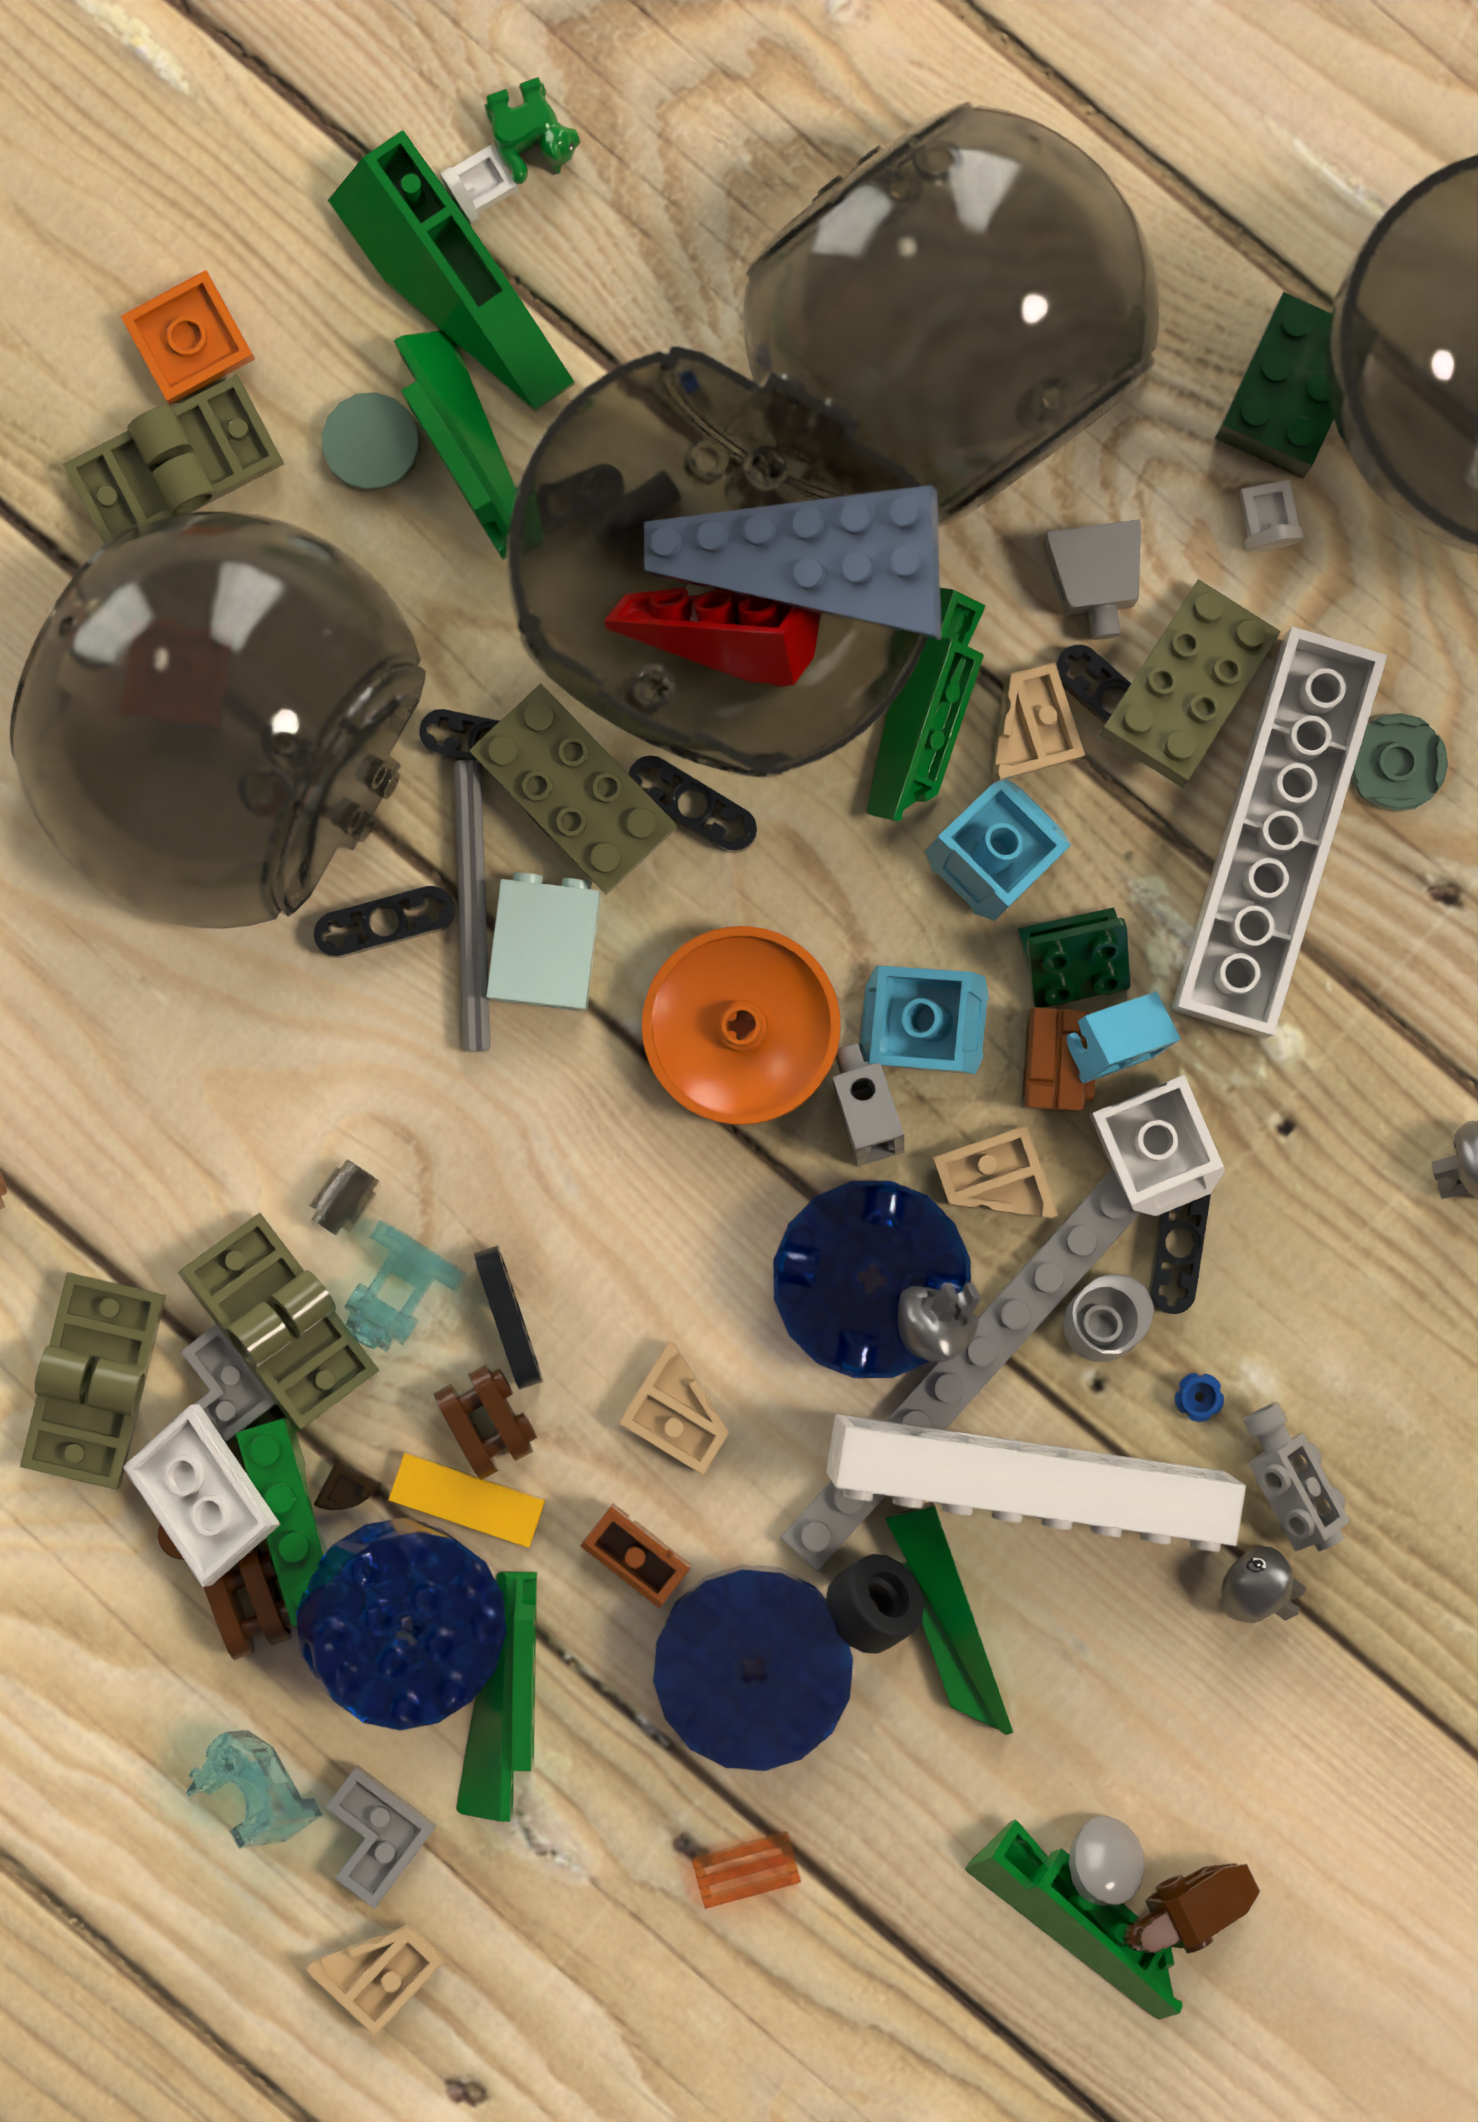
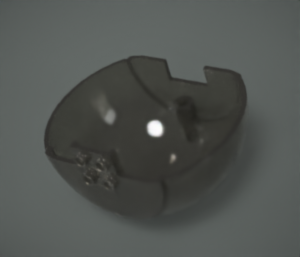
(962, 300)
(674, 443)
(213, 716)

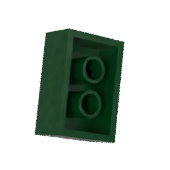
(1283, 396)

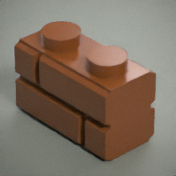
(1049, 1068)
(636, 1555)

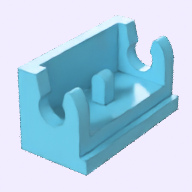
(1122, 1037)

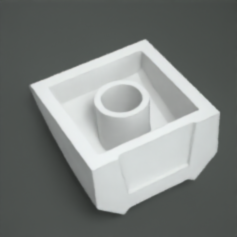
(1159, 1147)

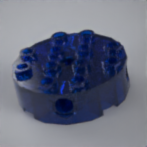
(838, 1239)
(356, 1633)
(753, 1718)

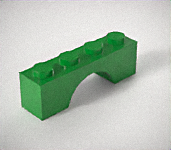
(278, 1473)

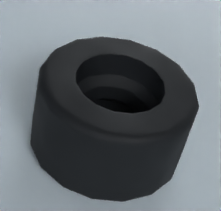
(892, 1590)

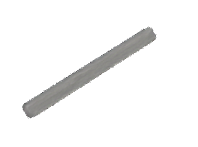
(472, 905)

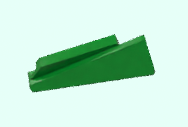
(458, 429)
(928, 713)
(948, 1617)
(504, 1710)
(1045, 1895)

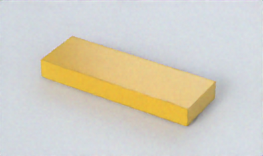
(467, 1500)

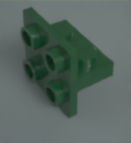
(1076, 957)

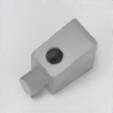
(1096, 572)
(872, 1123)

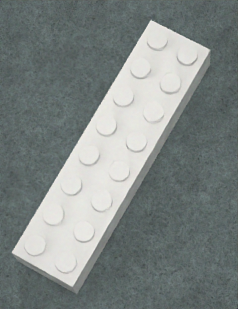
(1279, 833)
(1034, 1481)

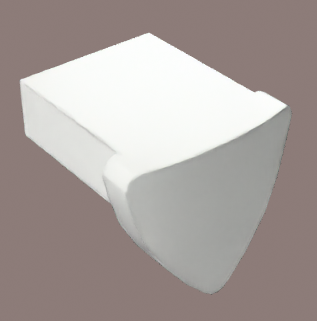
(479, 183)
(1270, 517)

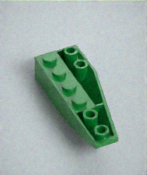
(443, 268)

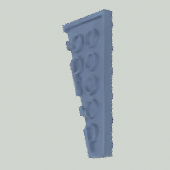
(830, 556)

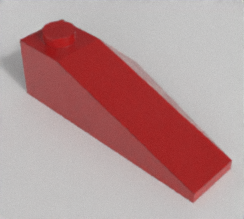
(722, 631)

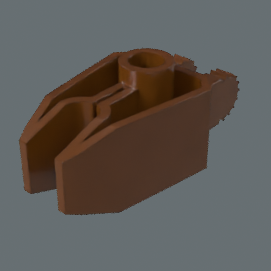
(1193, 1908)

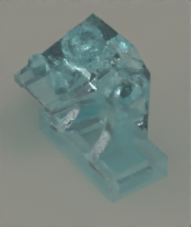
(375, 1321)
(273, 1802)

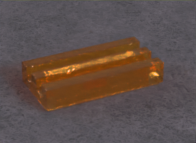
(738, 1851)

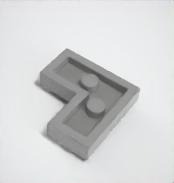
(235, 1392)
(390, 1831)

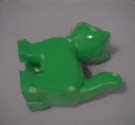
(529, 125)

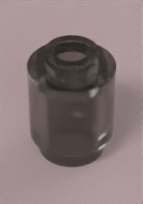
(344, 1198)

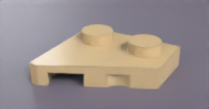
(1034, 725)
(997, 1176)
(676, 1413)
(377, 1974)

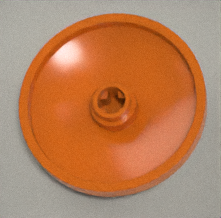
(741, 1025)

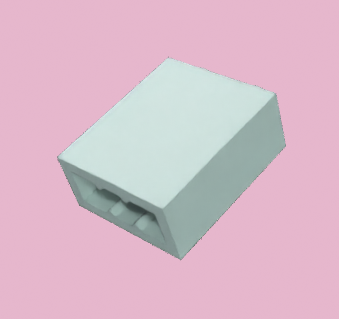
(544, 942)

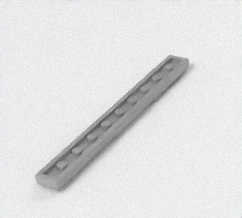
(999, 1334)

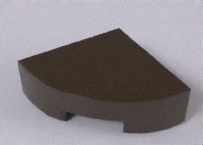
(346, 1488)

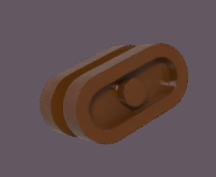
(513, 1431)
(258, 1575)

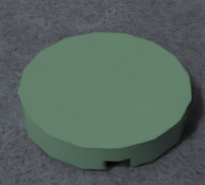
(370, 442)
(1382, 770)

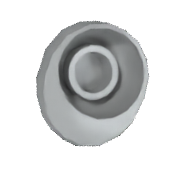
(1108, 1318)
(1106, 1861)

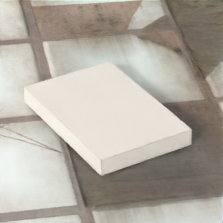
(201, 1495)

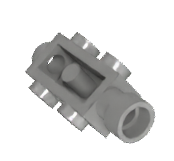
(1294, 1487)

